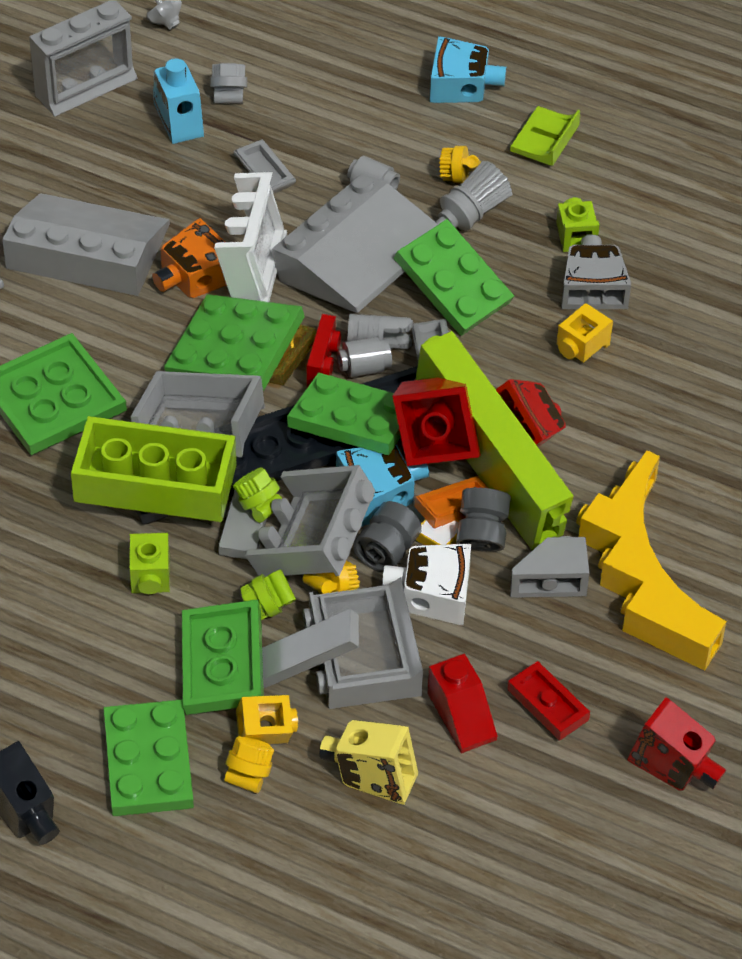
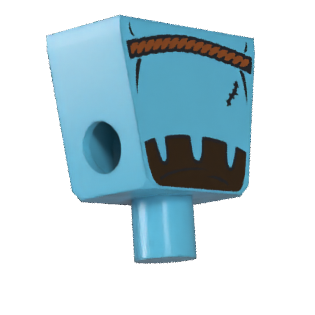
(462, 72)
(175, 86)
(387, 473)

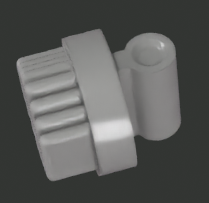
(228, 83)

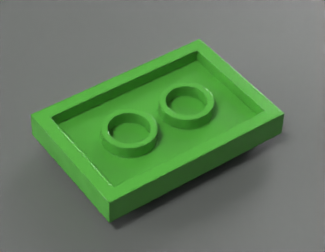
(453, 277)
(347, 414)
(221, 656)
(148, 758)

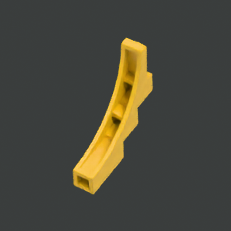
(653, 603)

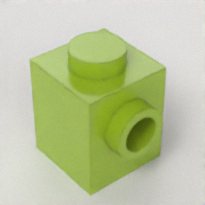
(149, 563)

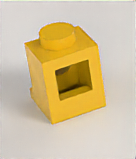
(580, 340)
(270, 708)

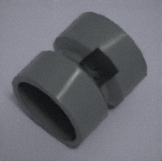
(483, 513)
(388, 536)

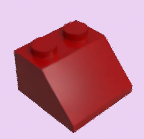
(435, 421)

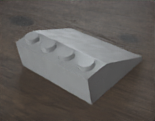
(84, 243)
(351, 244)

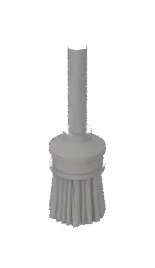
(475, 196)

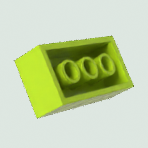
(154, 469)

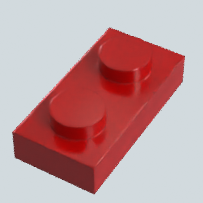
(325, 342)
(548, 700)

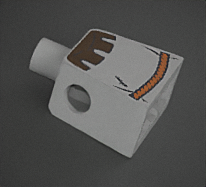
(595, 276)

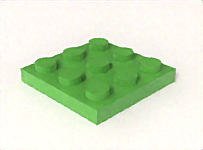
(236, 337)
(53, 393)

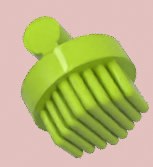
(257, 492)
(271, 591)

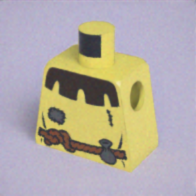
(374, 759)

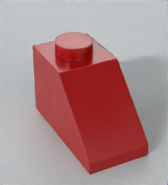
(461, 702)

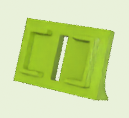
(545, 135)

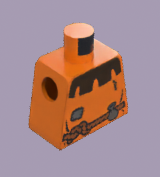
(191, 261)

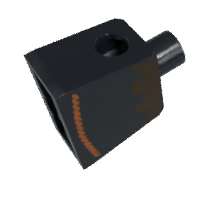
(25, 796)

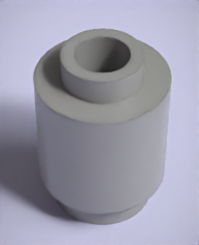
(374, 169)
(364, 356)

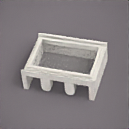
(250, 264)

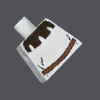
(435, 581)

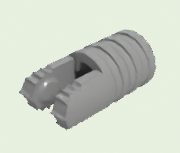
(383, 327)

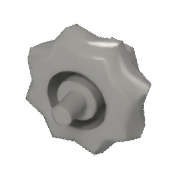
(165, 13)

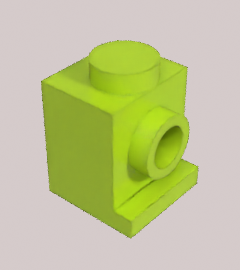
(575, 217)

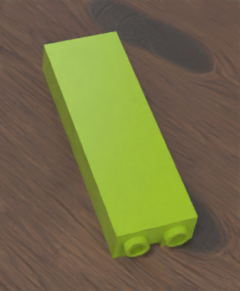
(508, 453)

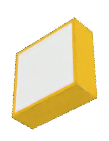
(438, 536)

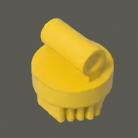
(456, 164)
(331, 583)
(248, 763)

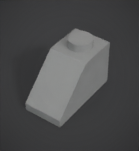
(553, 570)

